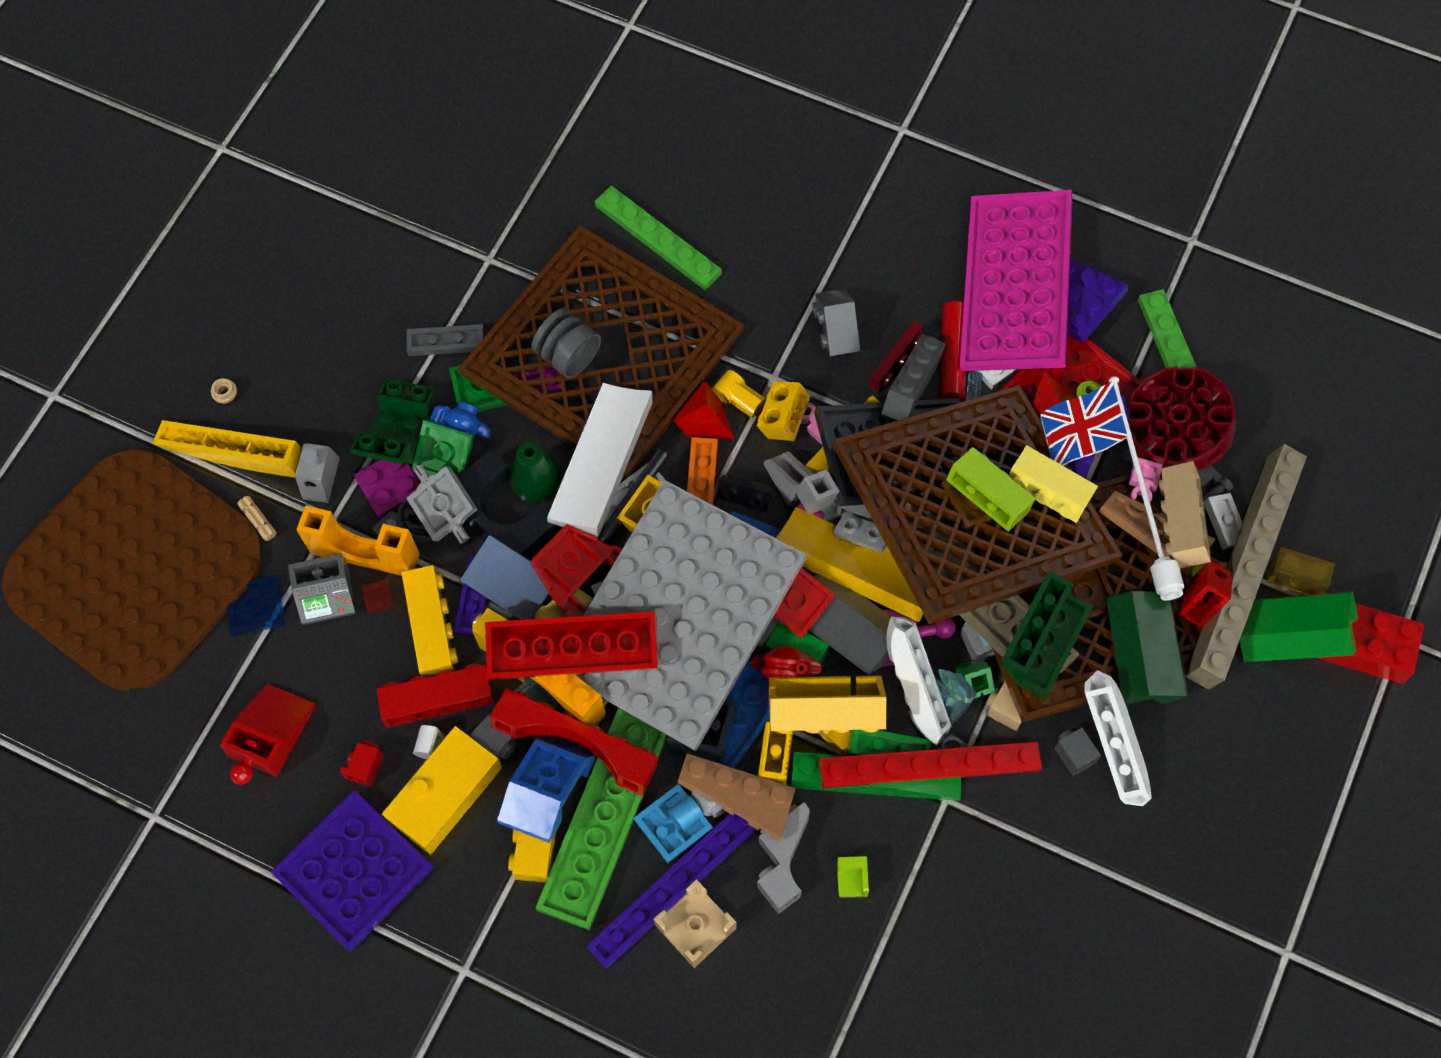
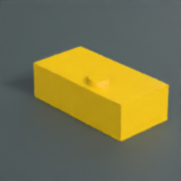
(442, 790)

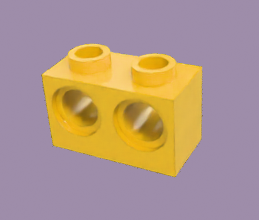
(783, 410)

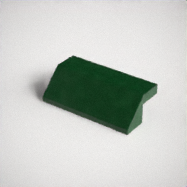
(1046, 636)
(1146, 647)

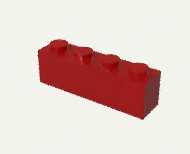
(435, 695)

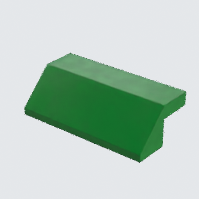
(1300, 627)

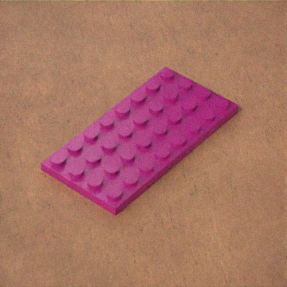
(1017, 281)

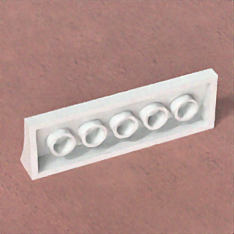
(600, 459)

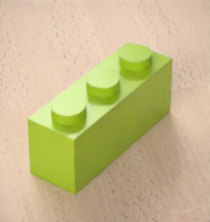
(990, 489)

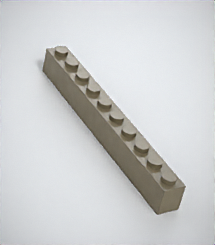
(1247, 563)

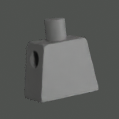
(318, 467)

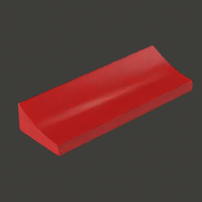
(571, 645)

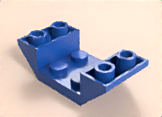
(543, 785)

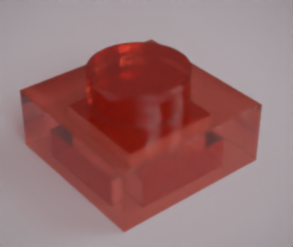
(378, 596)

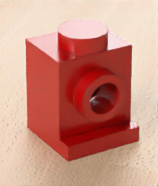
(363, 763)

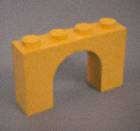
(390, 553)
(574, 696)

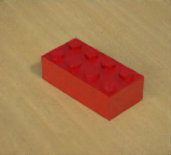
(1384, 645)

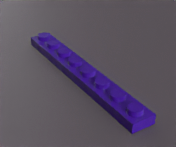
(669, 889)

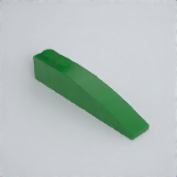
(807, 776)

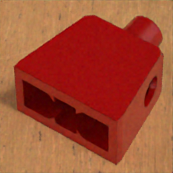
(1213, 587)

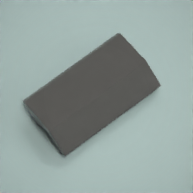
(853, 627)

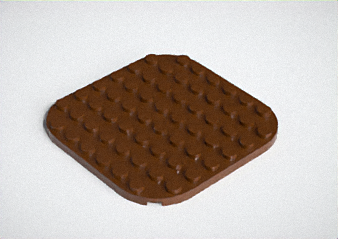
(132, 569)

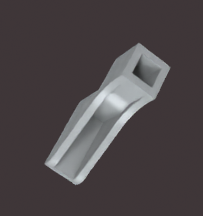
(800, 484)
(777, 882)

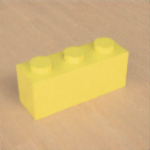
(1052, 483)

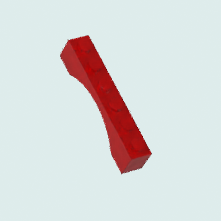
(523, 717)

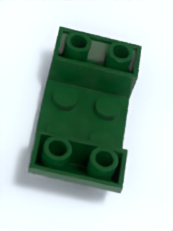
(397, 423)

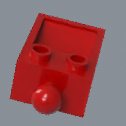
(270, 731)

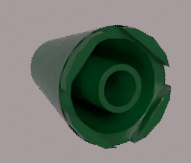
(535, 474)

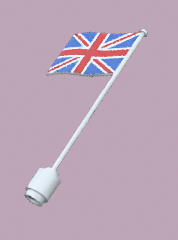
(1089, 427)

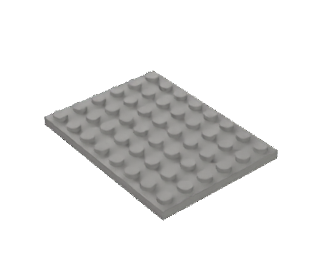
(713, 598)

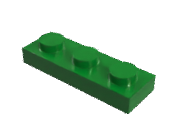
(883, 742)

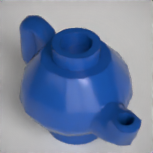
(462, 418)

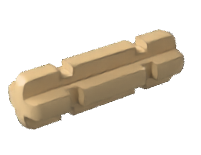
(257, 518)

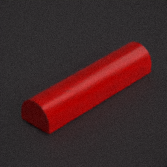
(951, 376)

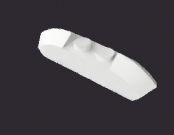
(917, 679)
(1118, 739)

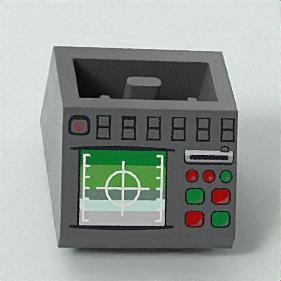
(322, 588)

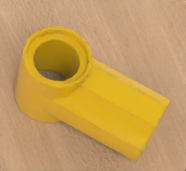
(732, 390)

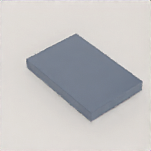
(506, 579)

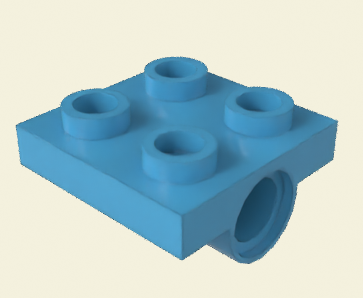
(673, 823)

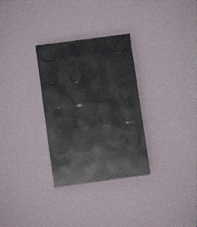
(845, 420)

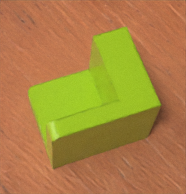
(852, 877)

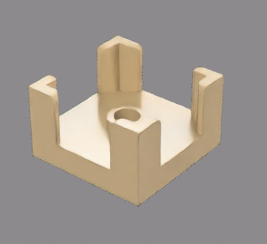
(695, 924)

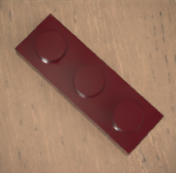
(896, 358)

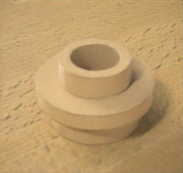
(221, 385)

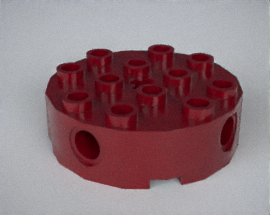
(1182, 417)

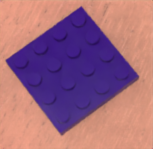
(352, 870)

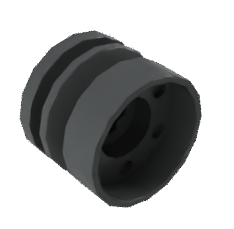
(566, 343)

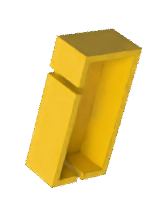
(826, 704)

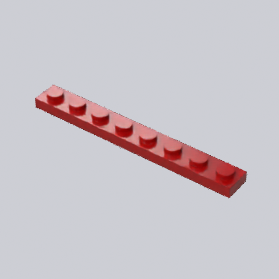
(929, 765)

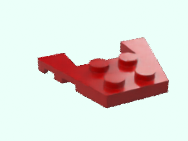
(569, 563)

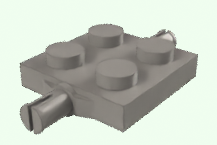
(441, 503)

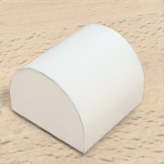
(427, 741)

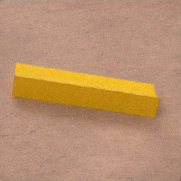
(849, 564)

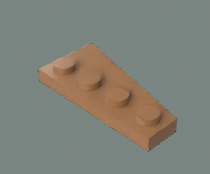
(1134, 519)
(751, 797)

